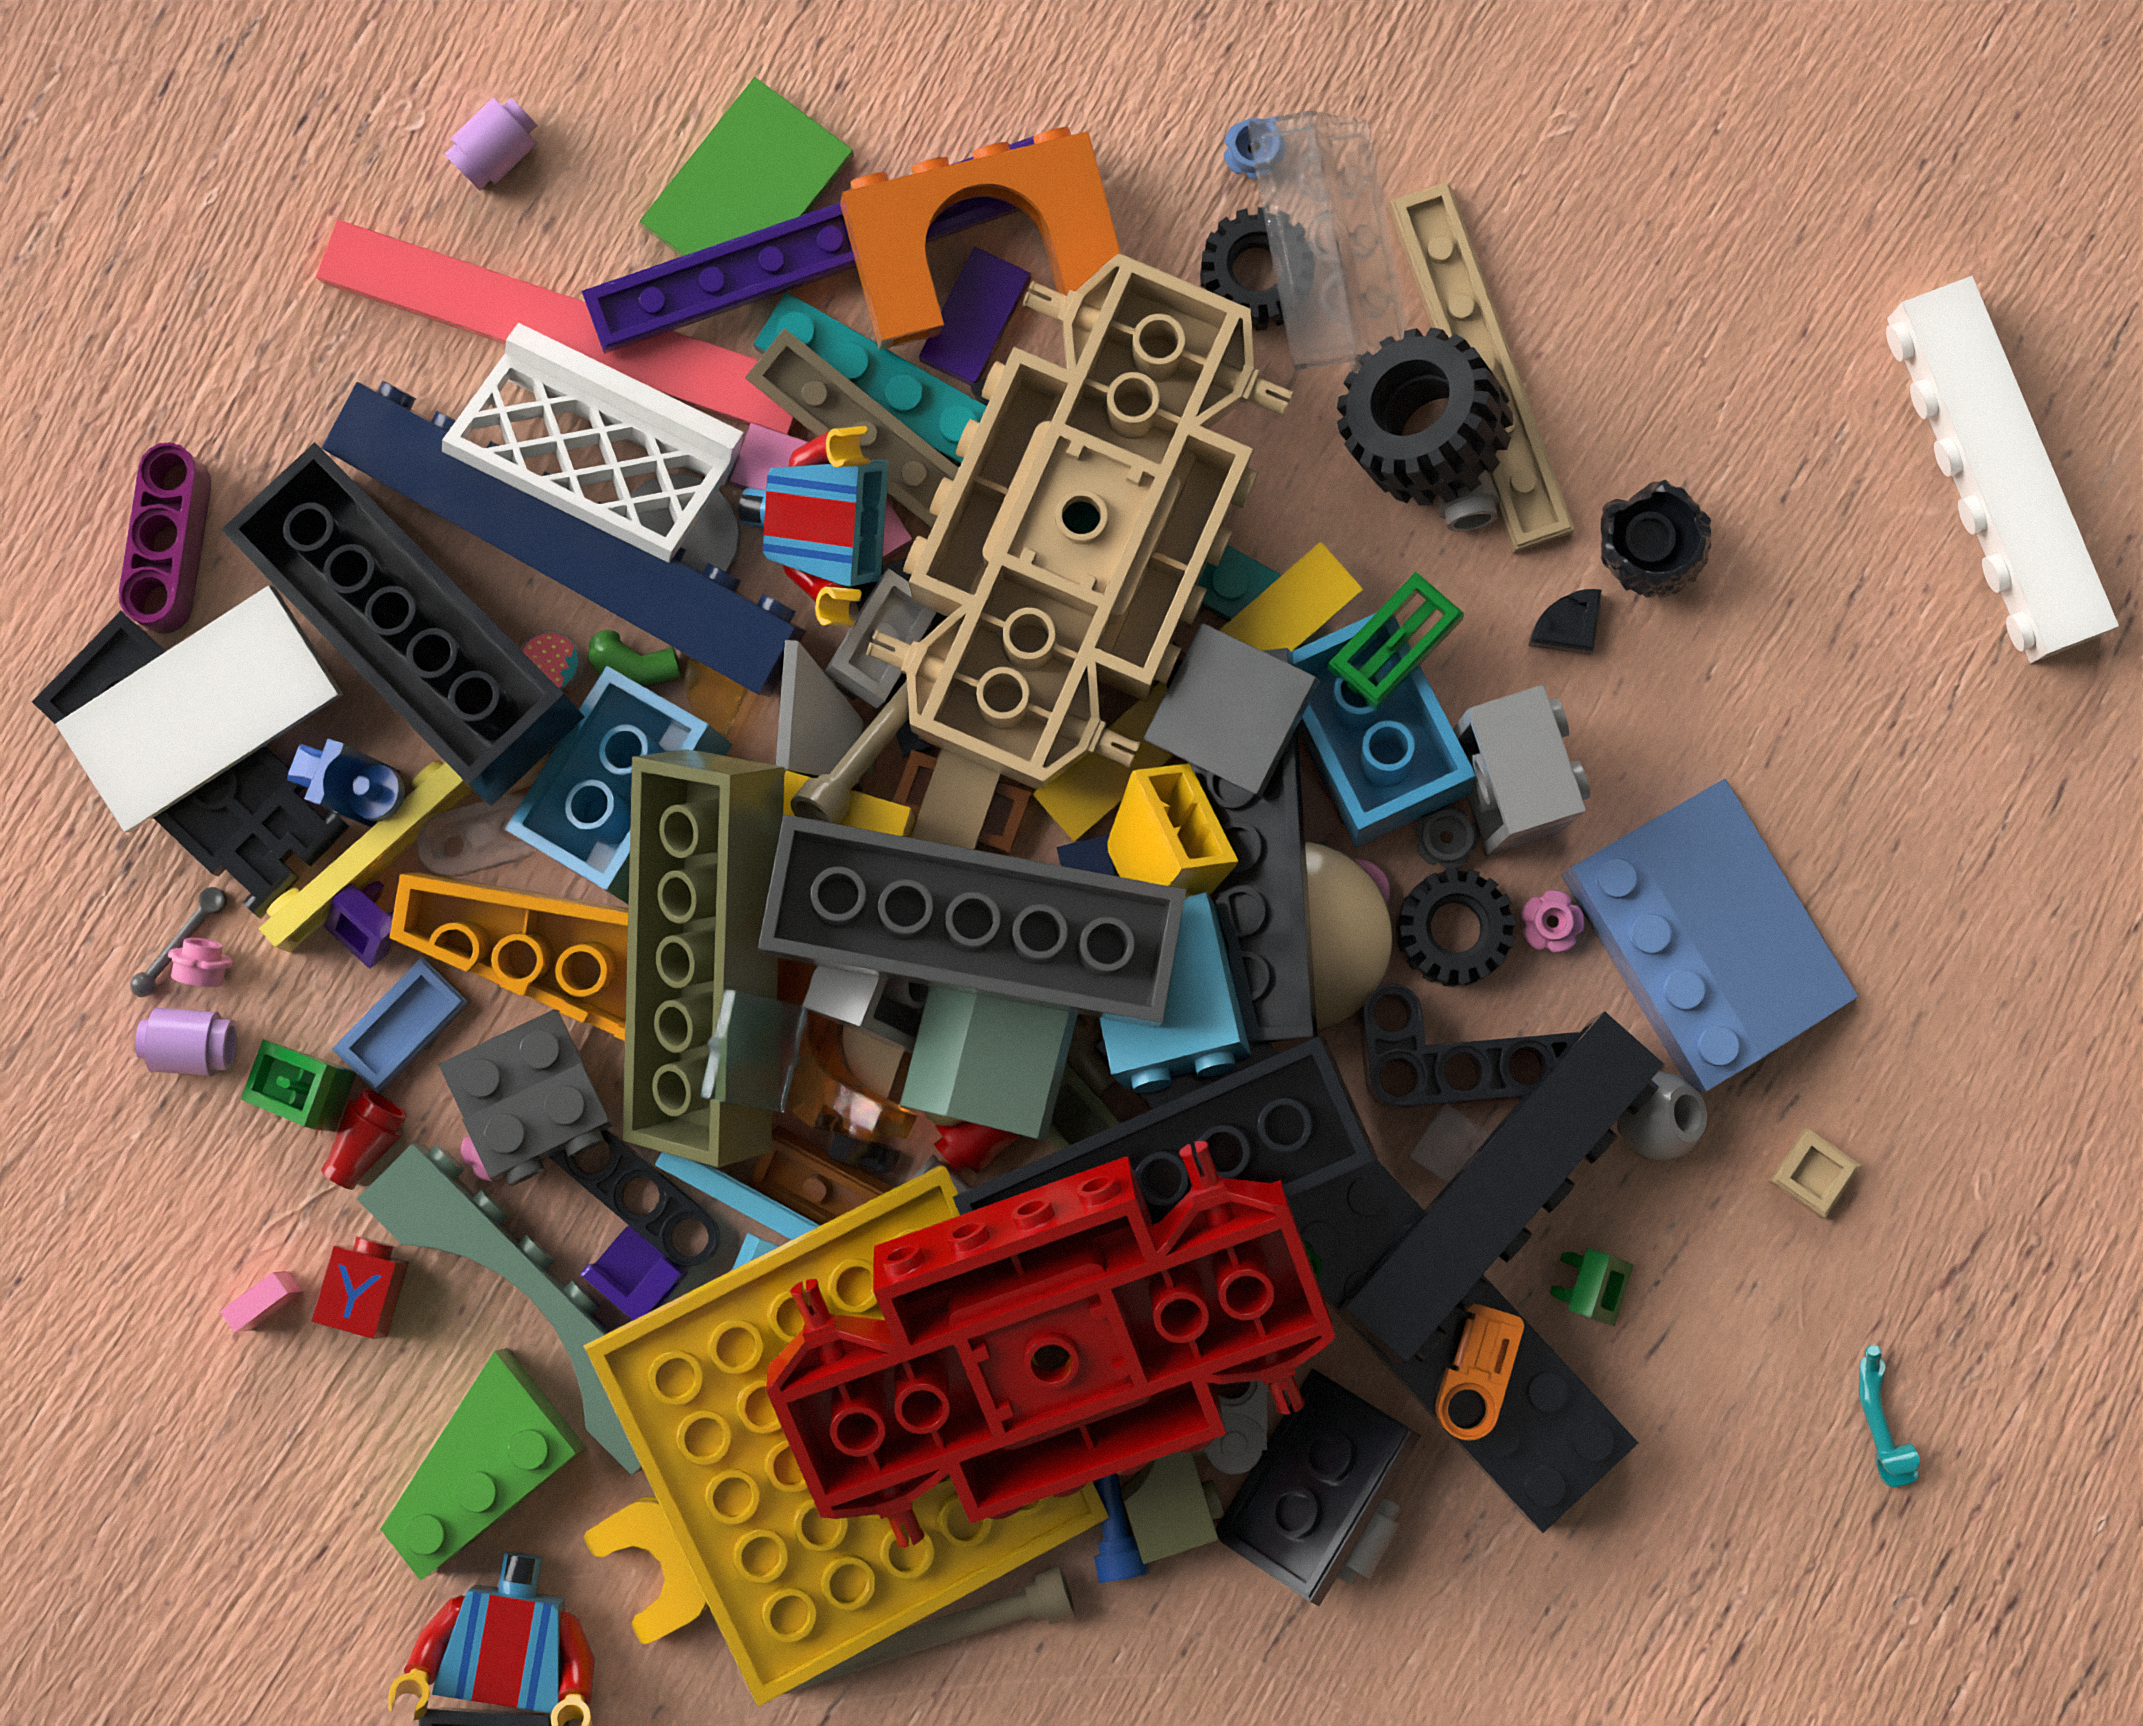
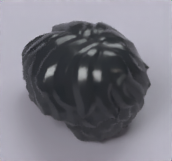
(1655, 540)

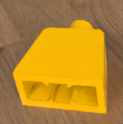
(1169, 832)

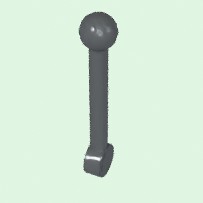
(211, 901)

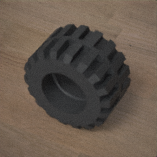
(1400, 382)

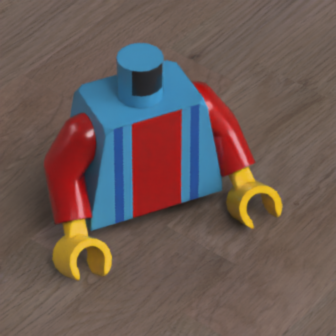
(824, 520)
(504, 1649)

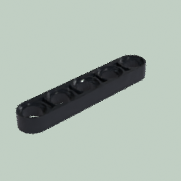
(670, 1210)

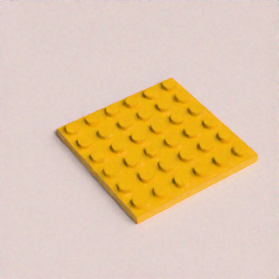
(696, 1409)

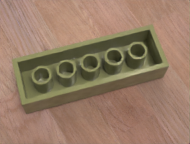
(695, 919)

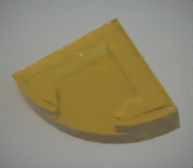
(713, 696)

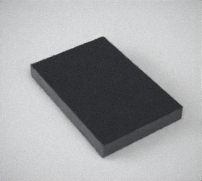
(1316, 1487)

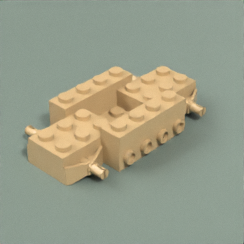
(1057, 610)

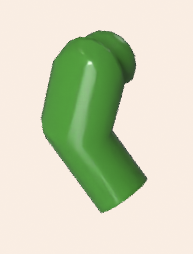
(643, 669)

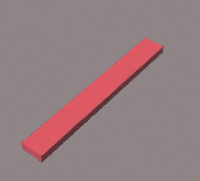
(495, 303)

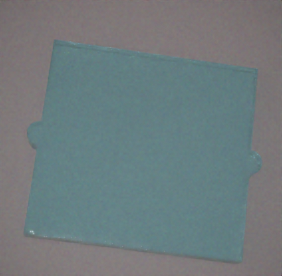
(754, 1051)

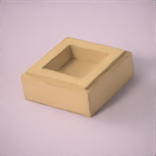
(1814, 1173)

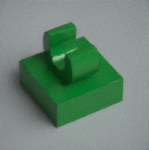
(1598, 1286)

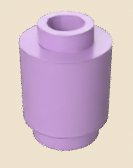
(492, 142)
(186, 1042)

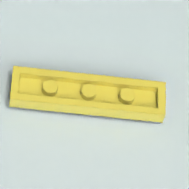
(301, 912)

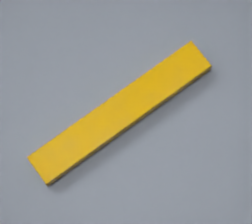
(1274, 620)

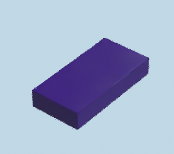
(975, 316)

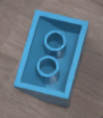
(583, 793)

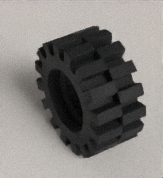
(1217, 266)
(1488, 905)

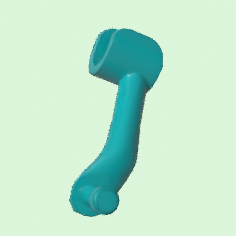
(1895, 1464)

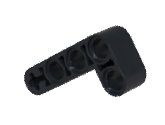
(1429, 1061)

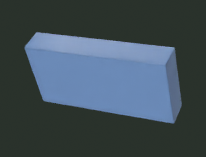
(401, 1025)

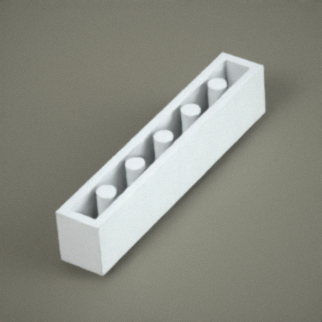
(1999, 470)

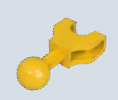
(646, 1527)

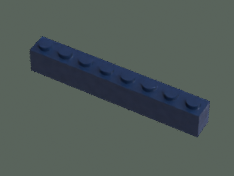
(669, 600)

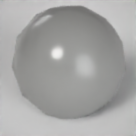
(1668, 1122)

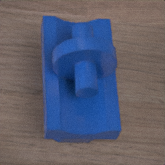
(348, 782)

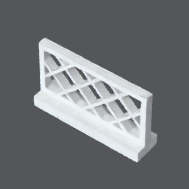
(617, 411)

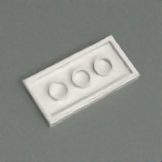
(199, 709)

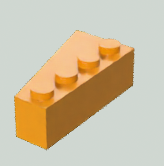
(524, 940)

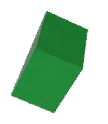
(298, 1086)

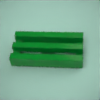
(1360, 680)

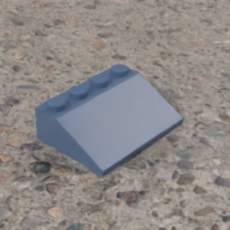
(1709, 936)

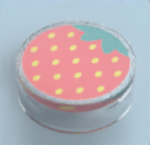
(556, 657)

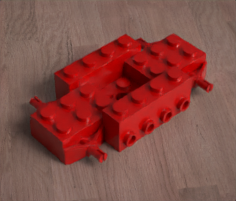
(1075, 1265)

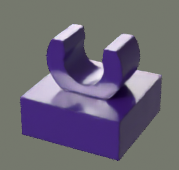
(361, 923)

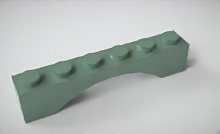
(432, 1208)

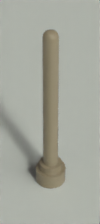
(829, 795)
(1042, 1599)

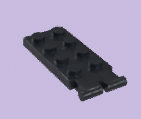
(236, 822)

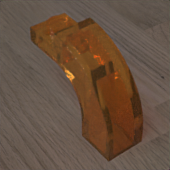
(823, 1085)

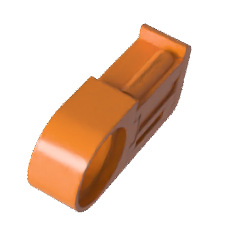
(1483, 1365)

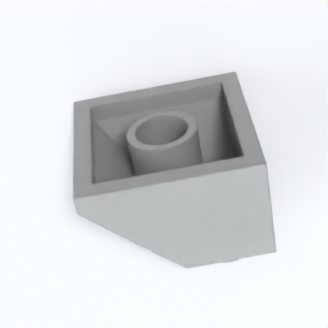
(814, 719)

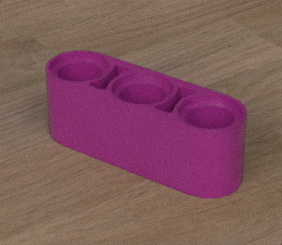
(151, 511)

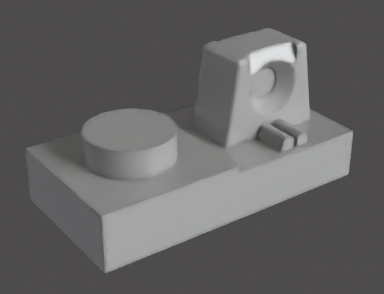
(894, 614)

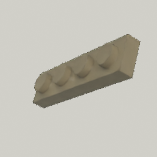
(828, 400)

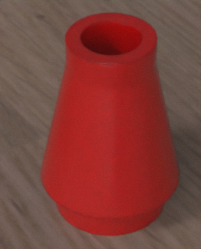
(364, 1136)

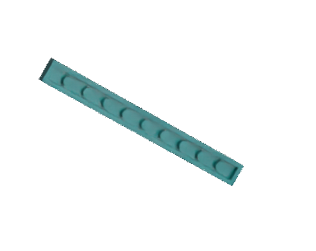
(941, 414)

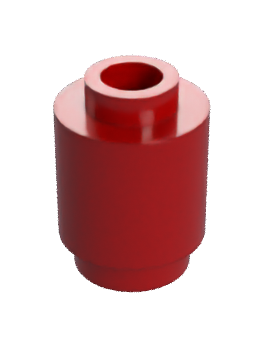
(972, 1145)

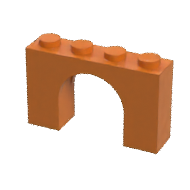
(889, 219)

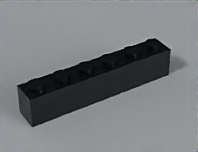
(1501, 1189)

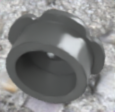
(1463, 834)

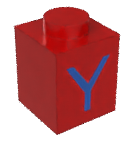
(361, 1288)

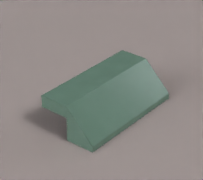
(989, 1061)

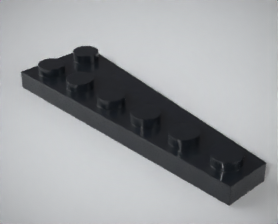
(1267, 898)

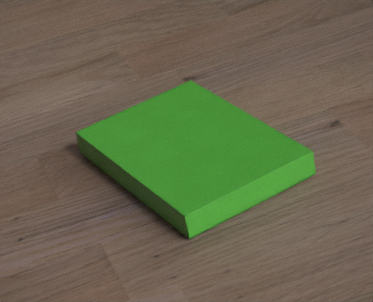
(747, 174)

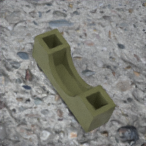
(1171, 1506)

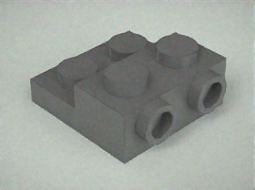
(526, 1098)

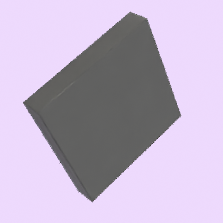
(1231, 709)

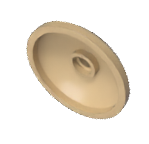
(1347, 932)

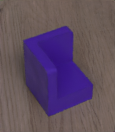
(634, 1274)

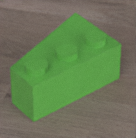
(482, 1466)

